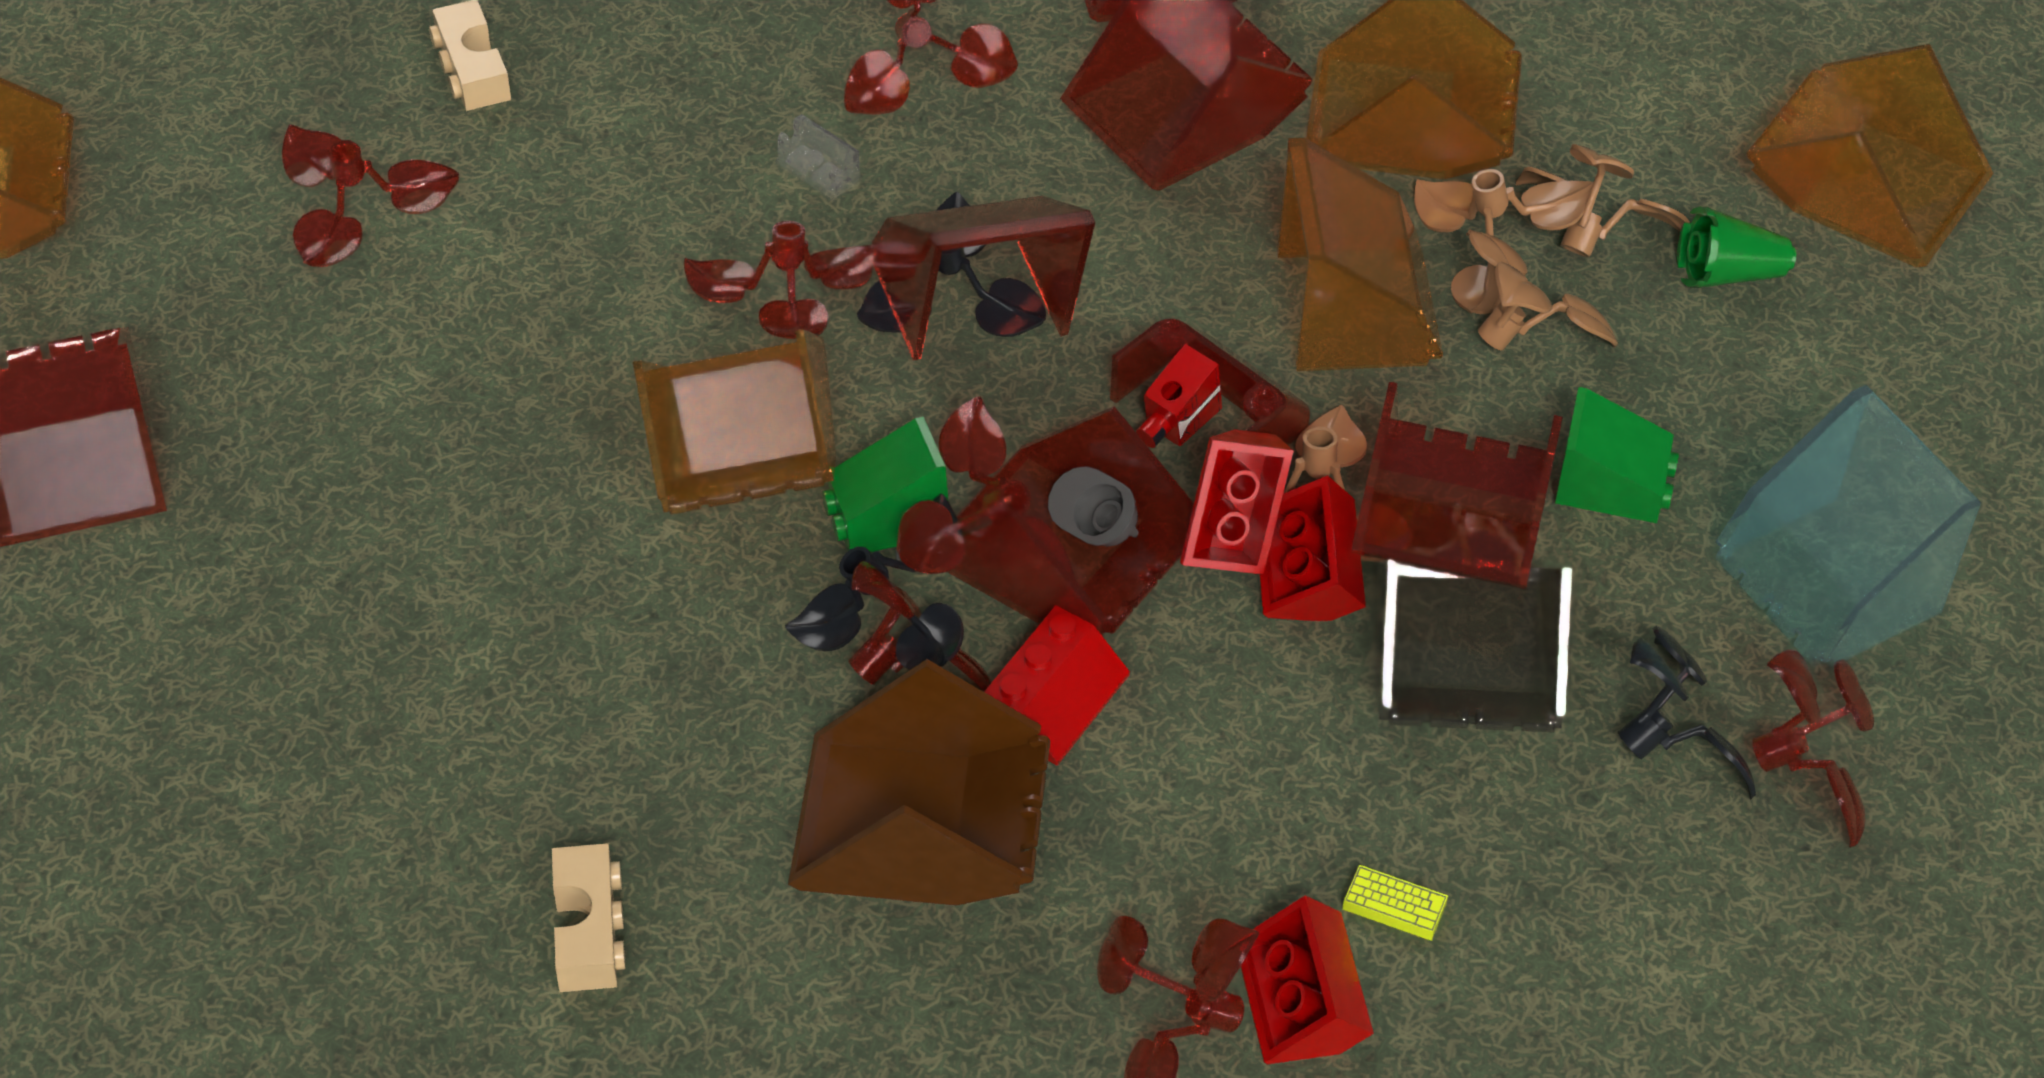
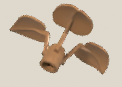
(1449, 203)
(1583, 235)
(1517, 291)
(1326, 447)

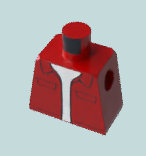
(1181, 398)

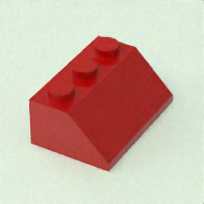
(1237, 502)
(1311, 557)
(1061, 679)
(1305, 985)

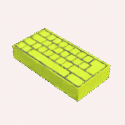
(1395, 902)

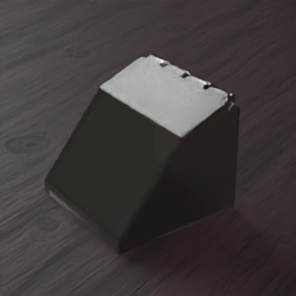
(1470, 649)

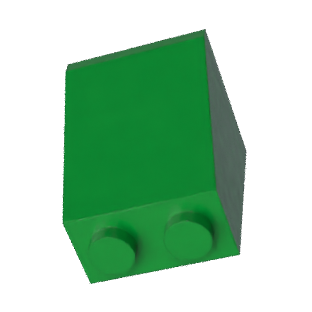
(1616, 461)
(882, 484)

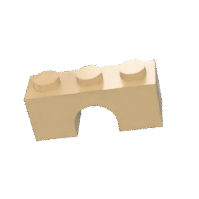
(466, 54)
(587, 951)

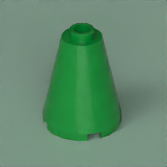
(1730, 250)

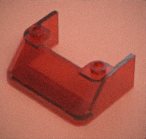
(1247, 387)

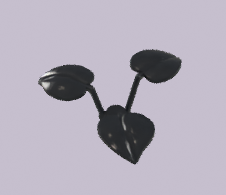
(1005, 311)
(833, 619)
(1652, 726)

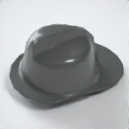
(1093, 507)

